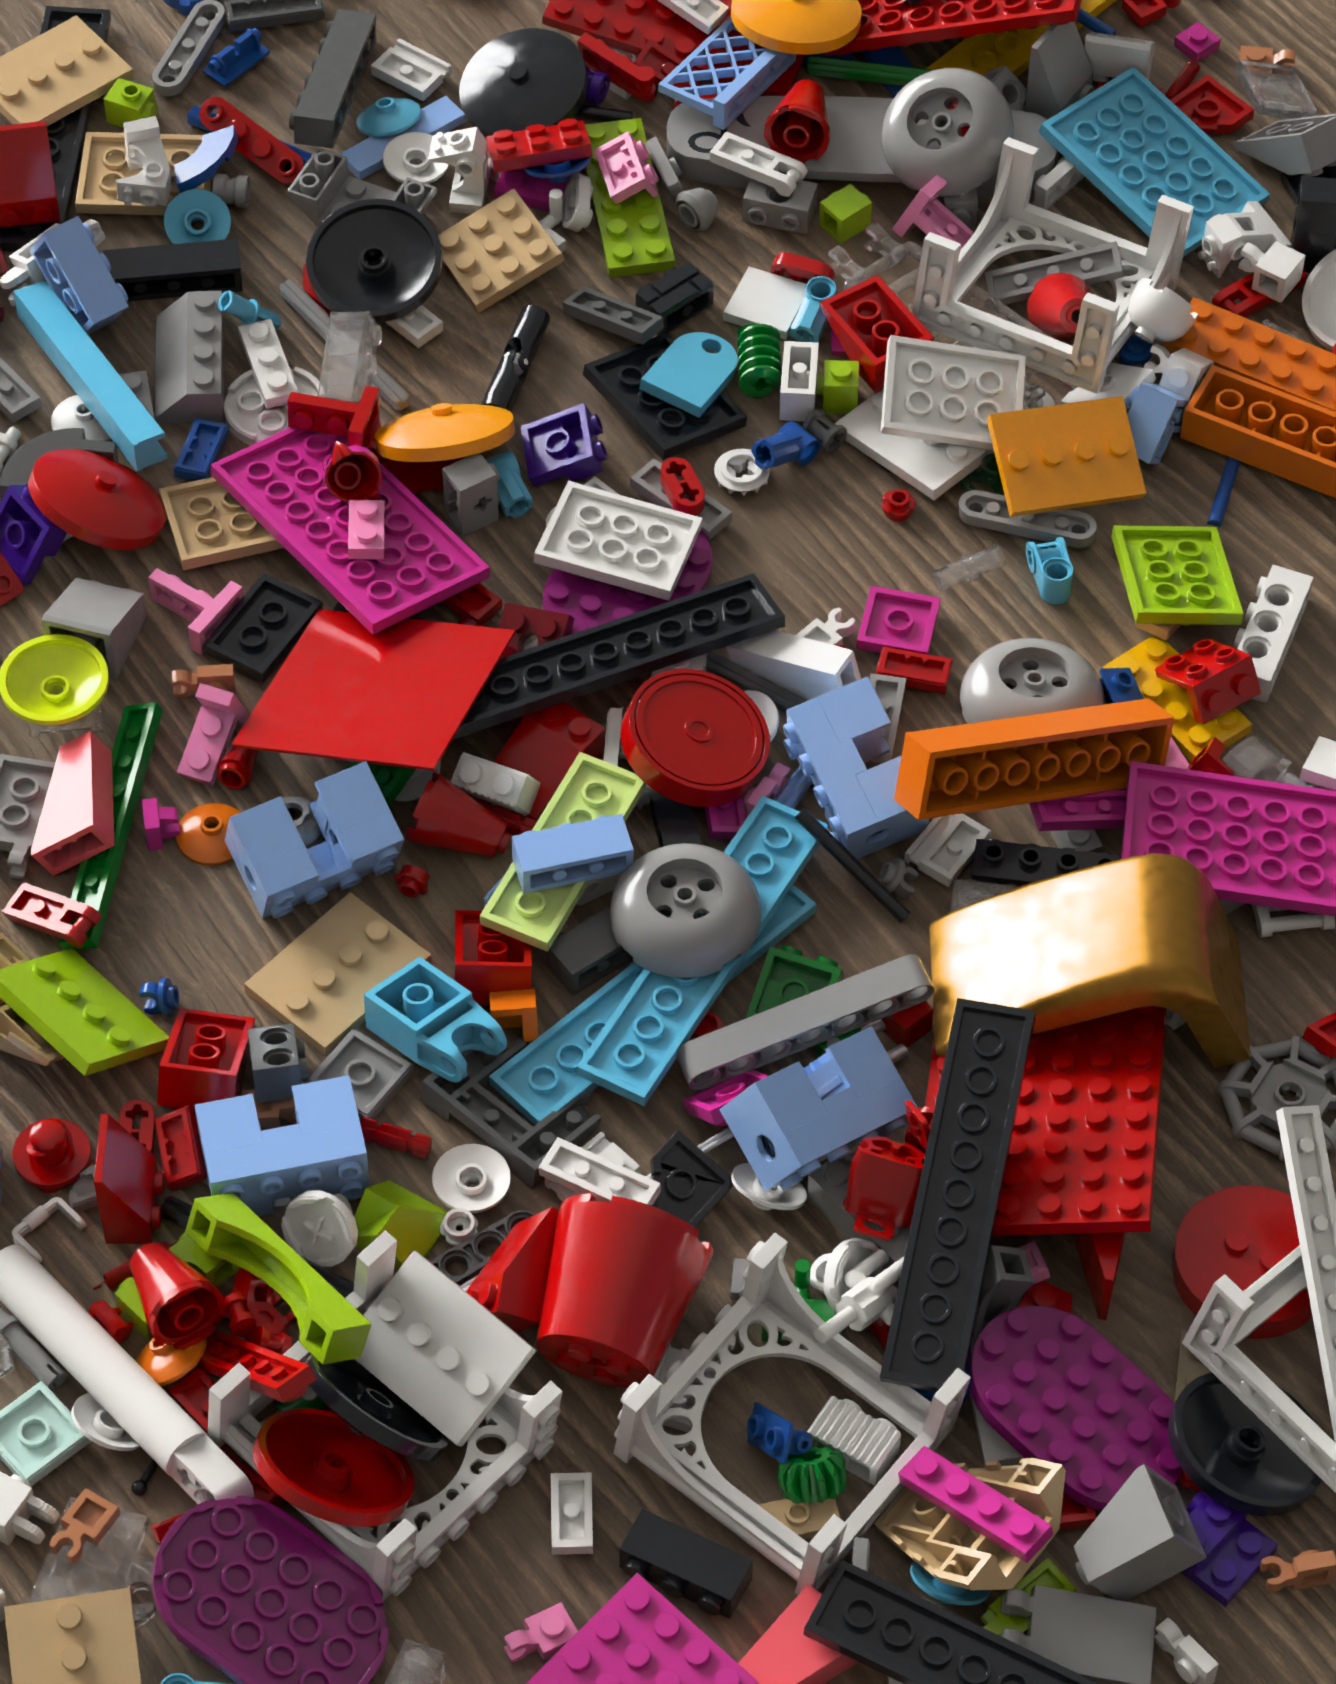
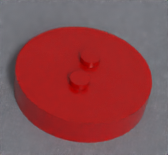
(695, 737)
(1243, 1236)

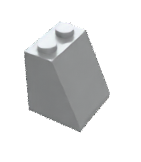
(100, 615)
(1138, 1538)

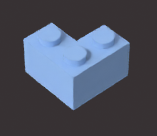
(1153, 419)

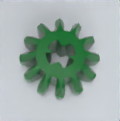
(813, 1476)

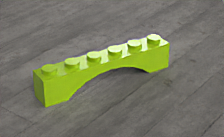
(326, 1320)

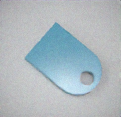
(689, 374)

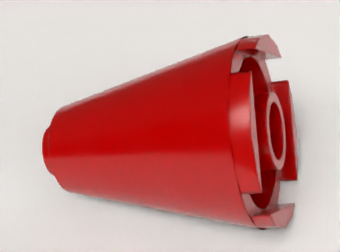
(800, 123)
(1057, 304)
(456, 821)
(174, 1297)

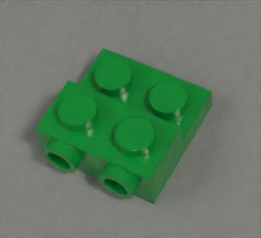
(790, 976)

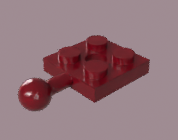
(530, 622)

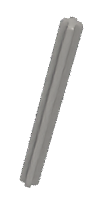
(319, 320)

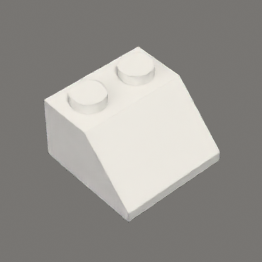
(1116, 54)

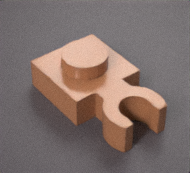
(217, 676)
(85, 1521)

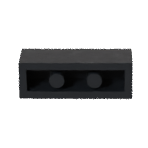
(1315, 220)
(685, 1564)

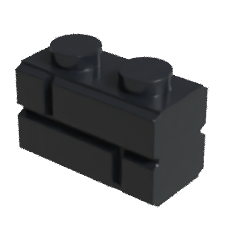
(677, 296)

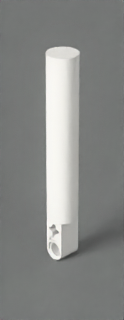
(117, 1380)

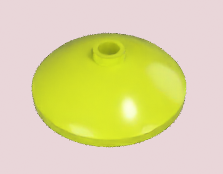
(51, 667)

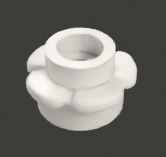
(456, 1218)

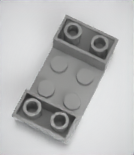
(326, 187)

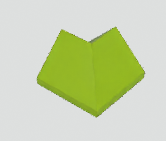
(403, 1215)

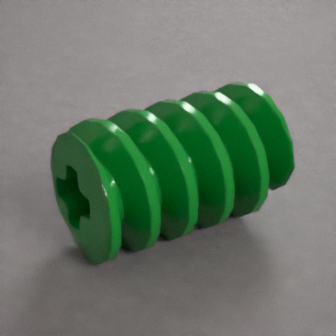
(758, 359)

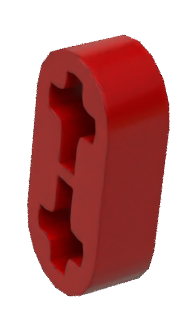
(800, 267)
(689, 484)
(147, 1130)

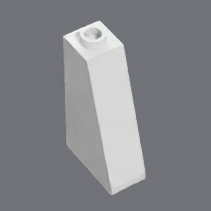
(796, 663)

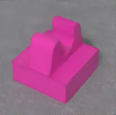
(159, 823)

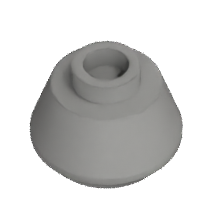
(696, 208)

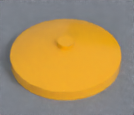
(798, 25)
(445, 432)

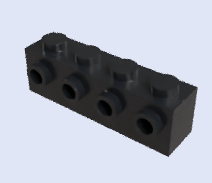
(1026, 863)

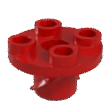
(51, 1154)

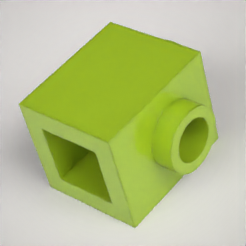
(129, 102)
(845, 213)
(839, 386)

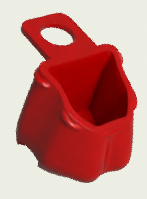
(883, 1185)

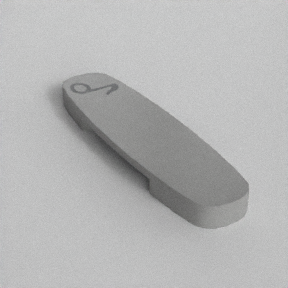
(853, 148)

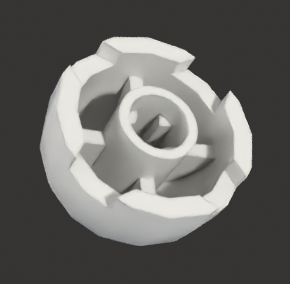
(1159, 313)

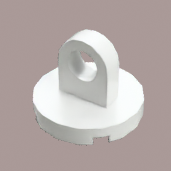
(320, 1227)
(829, 1269)

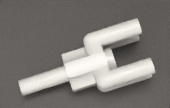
(867, 1298)

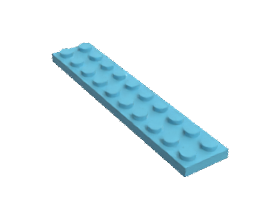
(665, 1011)
(545, 1072)

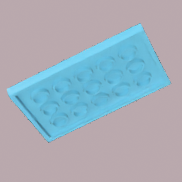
(1145, 147)

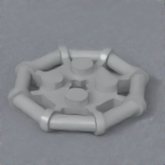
(1276, 1079)

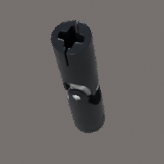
(517, 358)

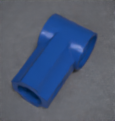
(788, 444)

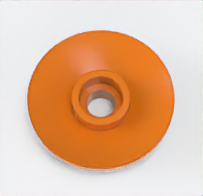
(203, 843)
(167, 1363)

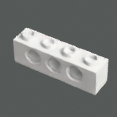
(1273, 623)

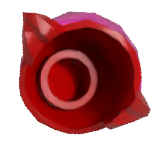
(353, 473)

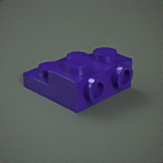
(564, 446)
(26, 533)
(1231, 1548)

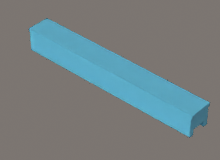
(90, 375)

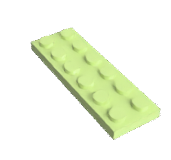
(586, 792)

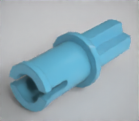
(246, 310)

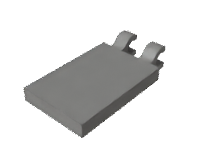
(22, 798)
(1085, 1633)

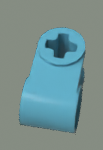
(1051, 570)

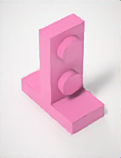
(932, 215)
(194, 604)
(211, 733)

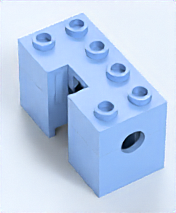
(832, 742)
(357, 834)
(818, 1110)
(314, 1154)

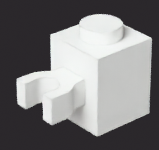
(1274, 271)
(1181, 370)

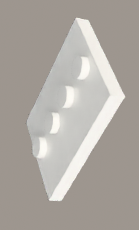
(948, 390)
(921, 463)
(618, 540)
(440, 1349)

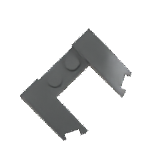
(497, 1123)

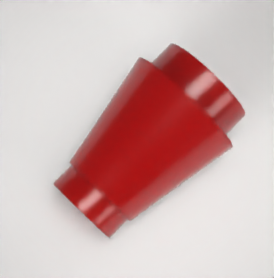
(237, 765)

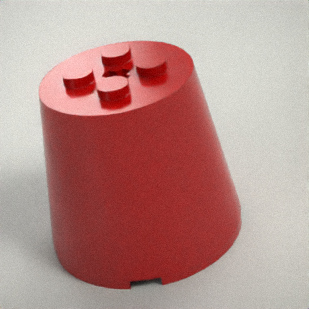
(617, 1288)

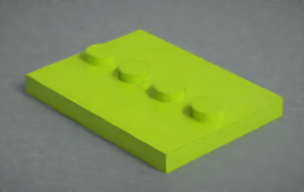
(1176, 575)
(79, 1012)

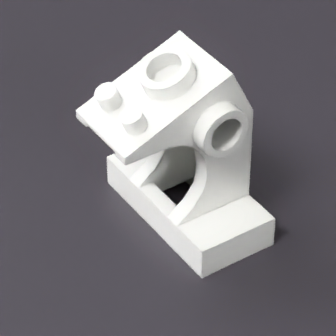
(469, 154)
(153, 183)
(1230, 232)

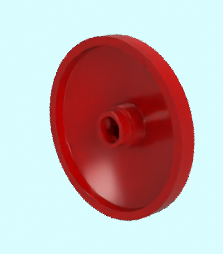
(97, 499)
(331, 1470)

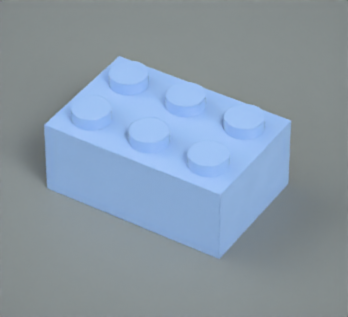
(80, 274)

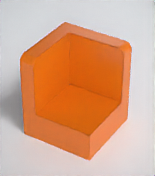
(516, 1009)

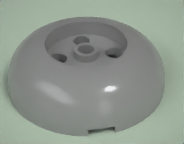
(960, 160)
(1044, 678)
(685, 941)

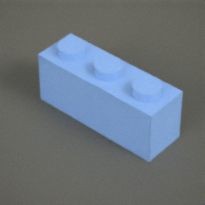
(572, 853)

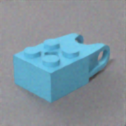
(431, 1019)

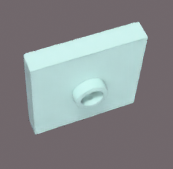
(38, 1434)

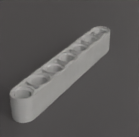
(804, 1022)

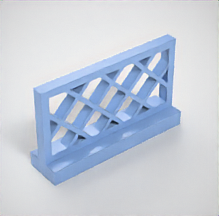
(733, 96)

